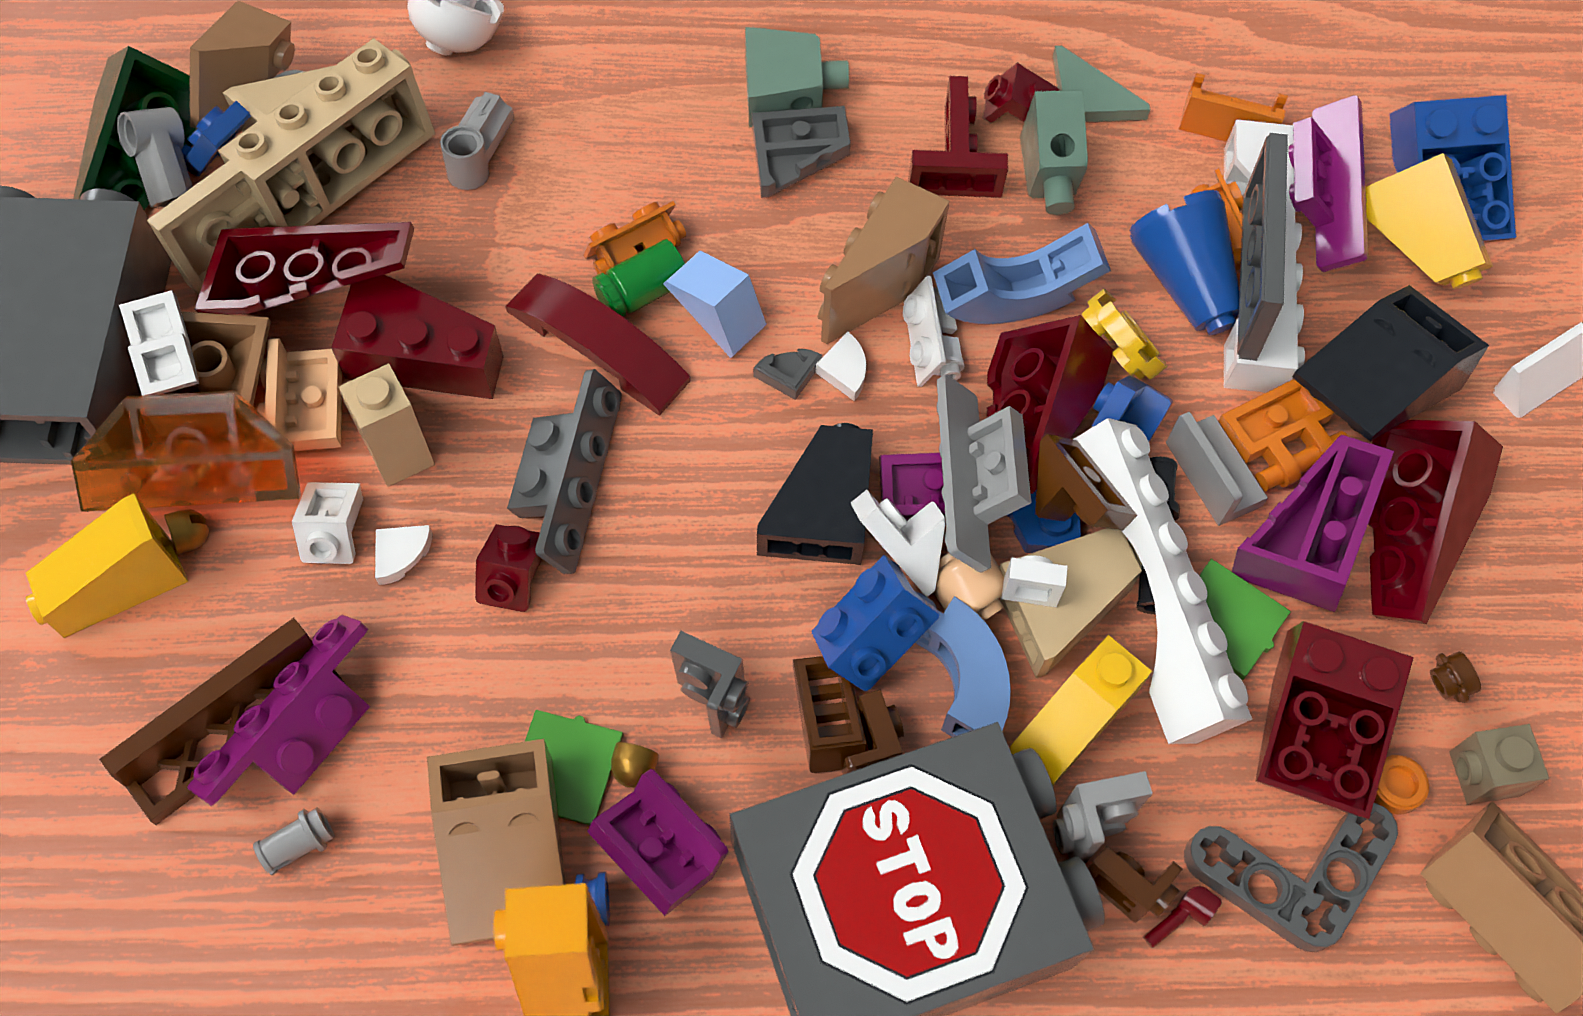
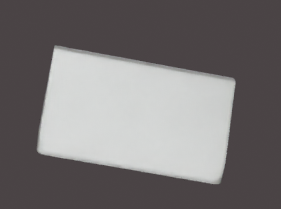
(1543, 373)

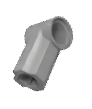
(474, 141)
(156, 142)

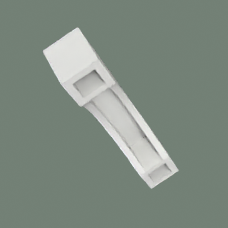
(1281, 351)
(1192, 674)

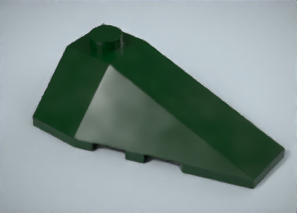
(128, 84)

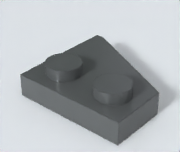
(797, 144)

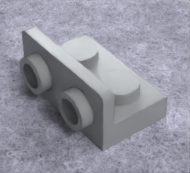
(1098, 811)

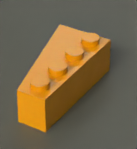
(555, 950)

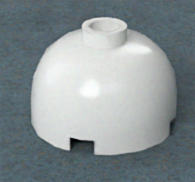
(455, 24)

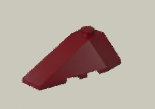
(284, 264)
(1049, 377)
(1427, 511)

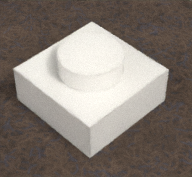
(1034, 581)

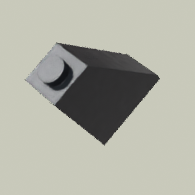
(814, 507)

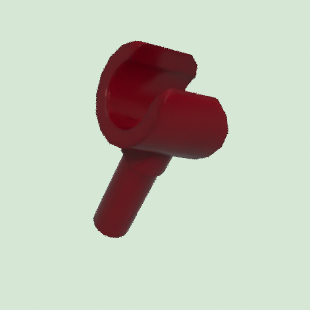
(1197, 903)

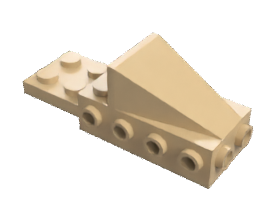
(303, 133)

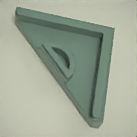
(1102, 95)

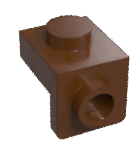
(881, 731)

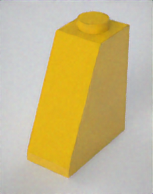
(1430, 221)
(104, 570)

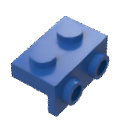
(873, 625)

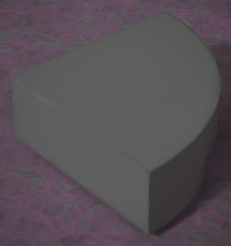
(788, 371)

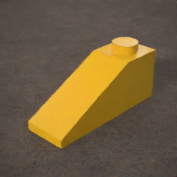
(1083, 707)

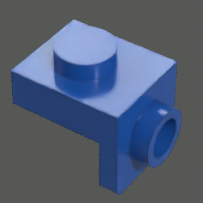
(1134, 404)

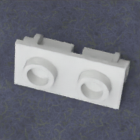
(926, 321)

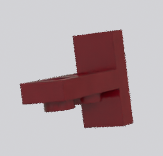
(960, 167)

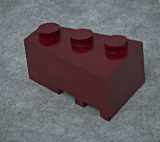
(419, 336)

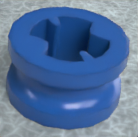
(600, 893)

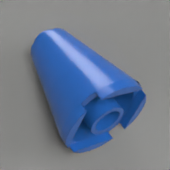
(1193, 258)

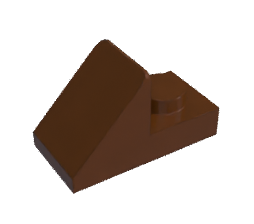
(1074, 483)

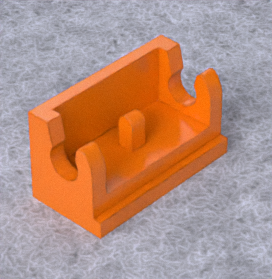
(1215, 113)

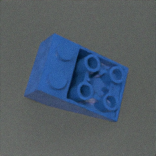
(1477, 141)

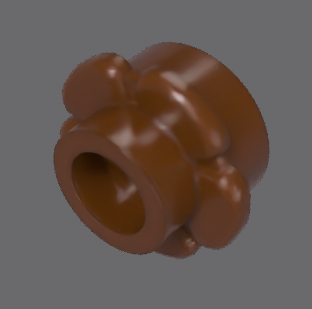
(1455, 677)

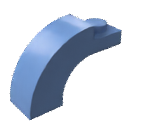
(1022, 286)
(974, 665)

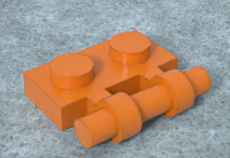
(1273, 420)

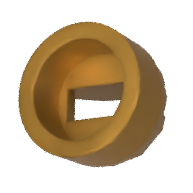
(187, 530)
(631, 762)

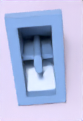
(719, 300)

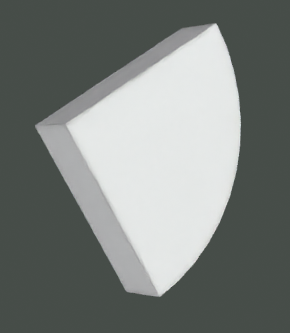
(844, 366)
(399, 551)

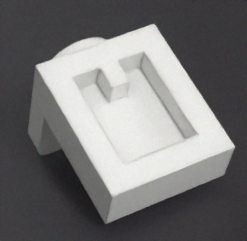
(326, 522)

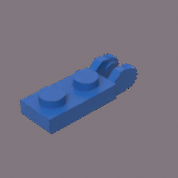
(212, 134)

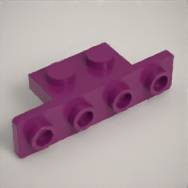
(1331, 181)
(294, 723)

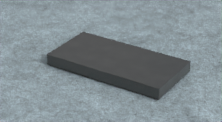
(1263, 247)

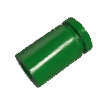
(638, 278)

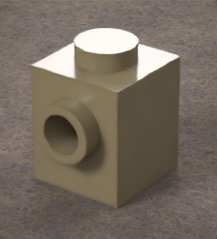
(1498, 764)

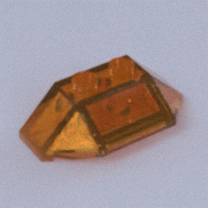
(185, 454)

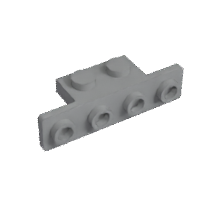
(981, 470)

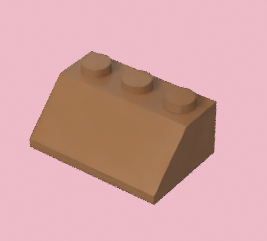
(1514, 904)

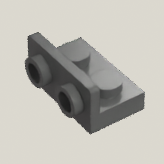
(712, 679)

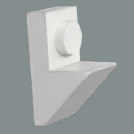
(911, 543)

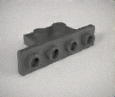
(564, 470)

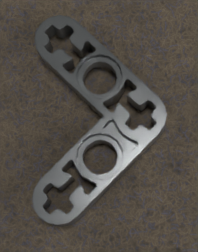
(1293, 893)

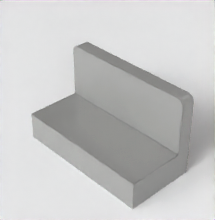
(1215, 468)

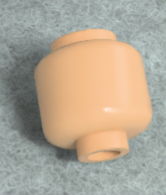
(973, 588)

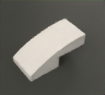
(159, 344)

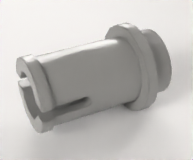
(294, 840)

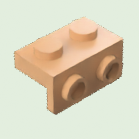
(303, 396)

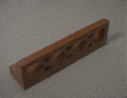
(199, 715)

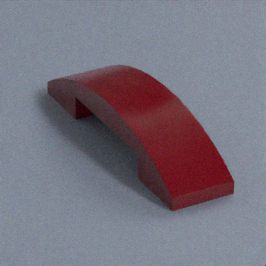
(603, 337)

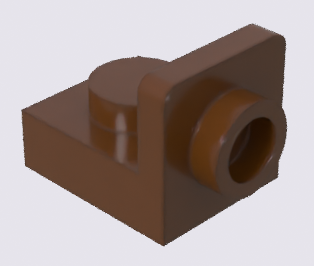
(1124, 885)

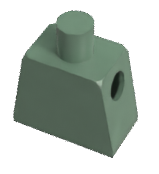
(788, 71)
(1055, 148)

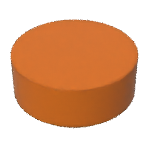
(1402, 785)

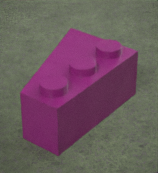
(1318, 529)

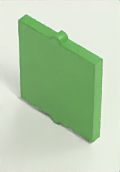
(1243, 614)
(580, 762)

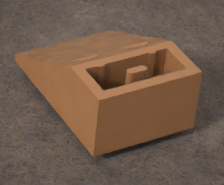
(883, 258)
(493, 830)

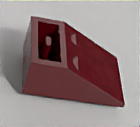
(1331, 717)

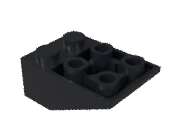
(1392, 363)

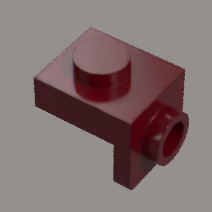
(1013, 93)
(507, 568)

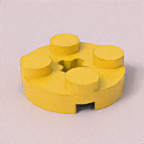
(1135, 349)

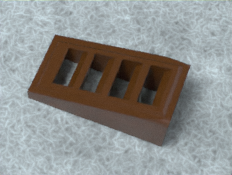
(831, 744)

